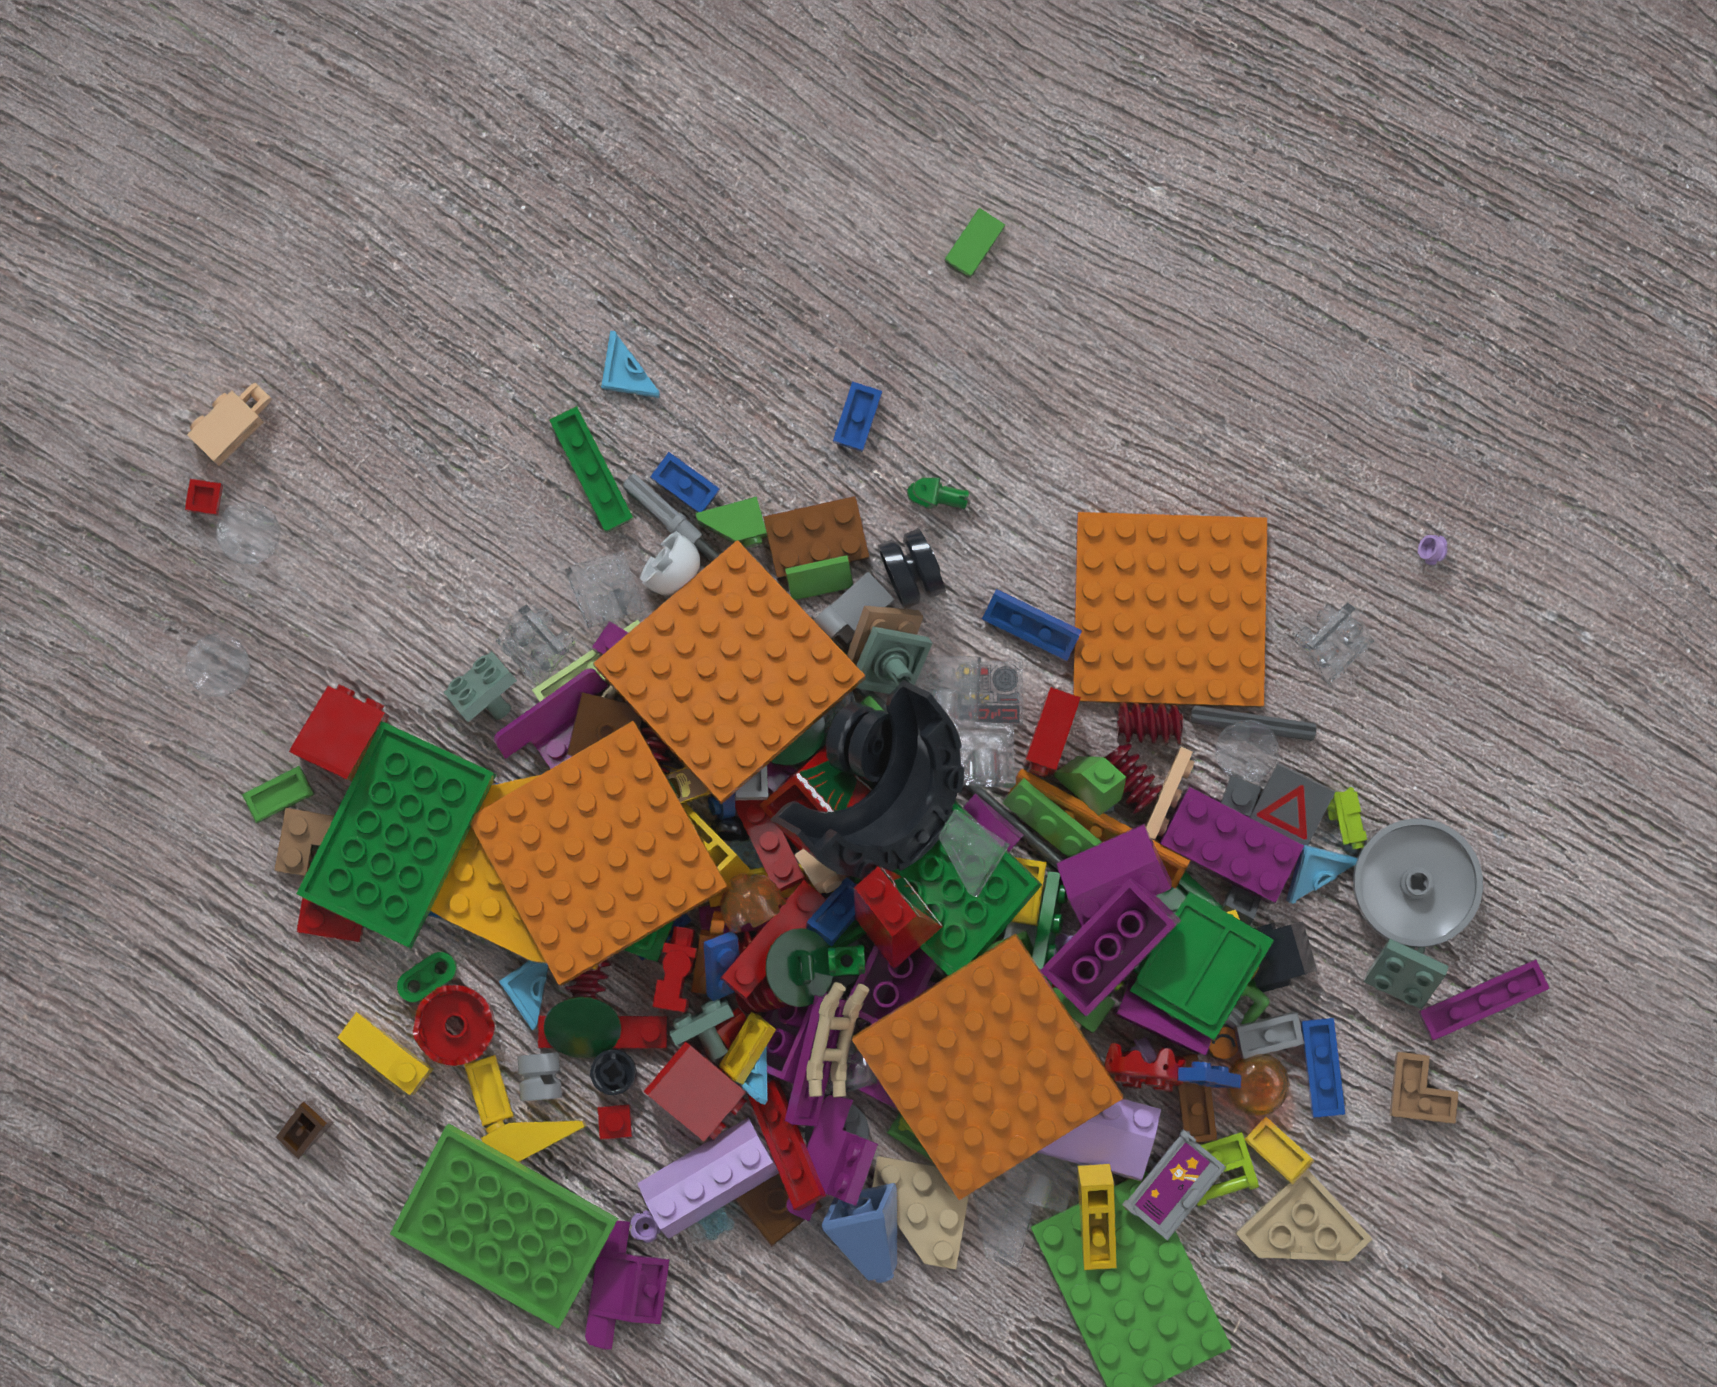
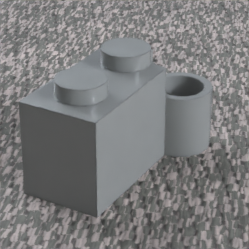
(844, 614)

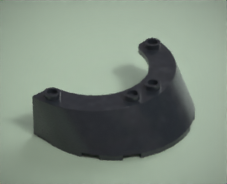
(905, 808)

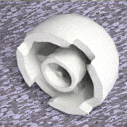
(672, 566)

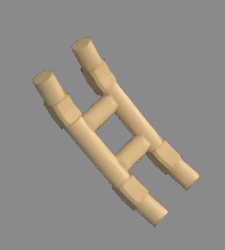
(840, 1055)

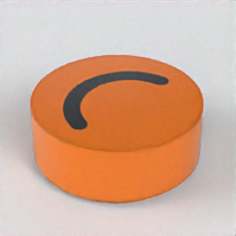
(1225, 1044)

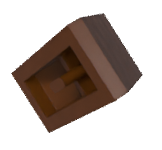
(304, 1128)

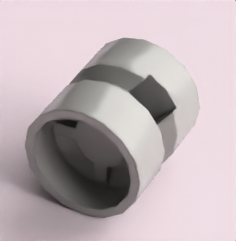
(539, 1076)

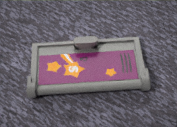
(1170, 1182)

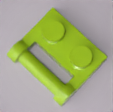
(1233, 1154)

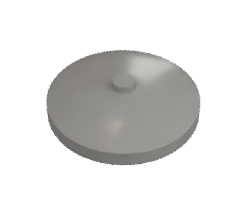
(1418, 882)

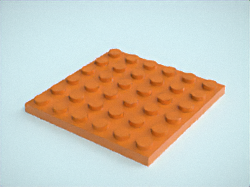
(1170, 609)
(729, 671)
(597, 853)
(987, 1067)

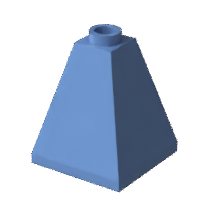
(867, 1231)

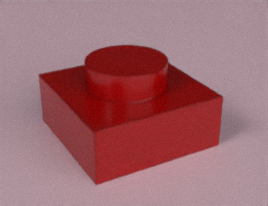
(203, 497)
(730, 1028)
(615, 1121)

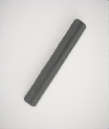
(1279, 726)

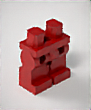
(677, 966)

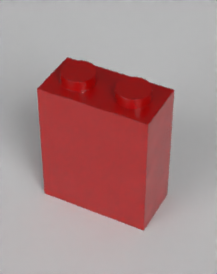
(1051, 732)

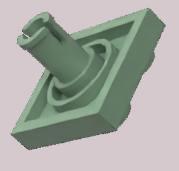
(891, 658)
(481, 688)
(1406, 973)
(703, 1026)

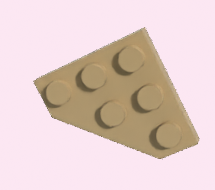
(925, 1209)
(1304, 1225)

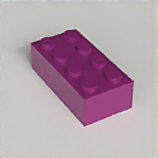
(1231, 845)

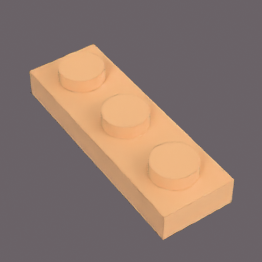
(1170, 793)

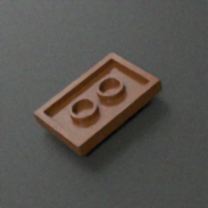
(816, 534)

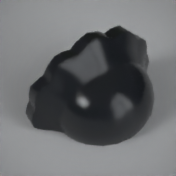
(730, 829)

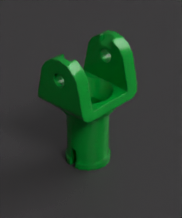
(930, 493)
(835, 955)

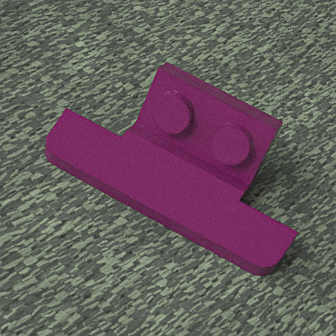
(550, 721)
(837, 1155)
(624, 1288)

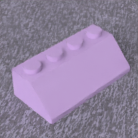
(1115, 1137)
(707, 1178)

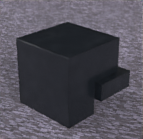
(1287, 957)

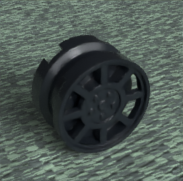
(613, 1072)

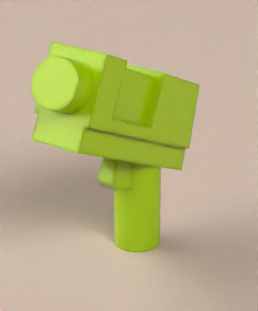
(1346, 809)

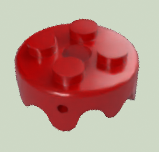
(431, 1021)
(1133, 1071)

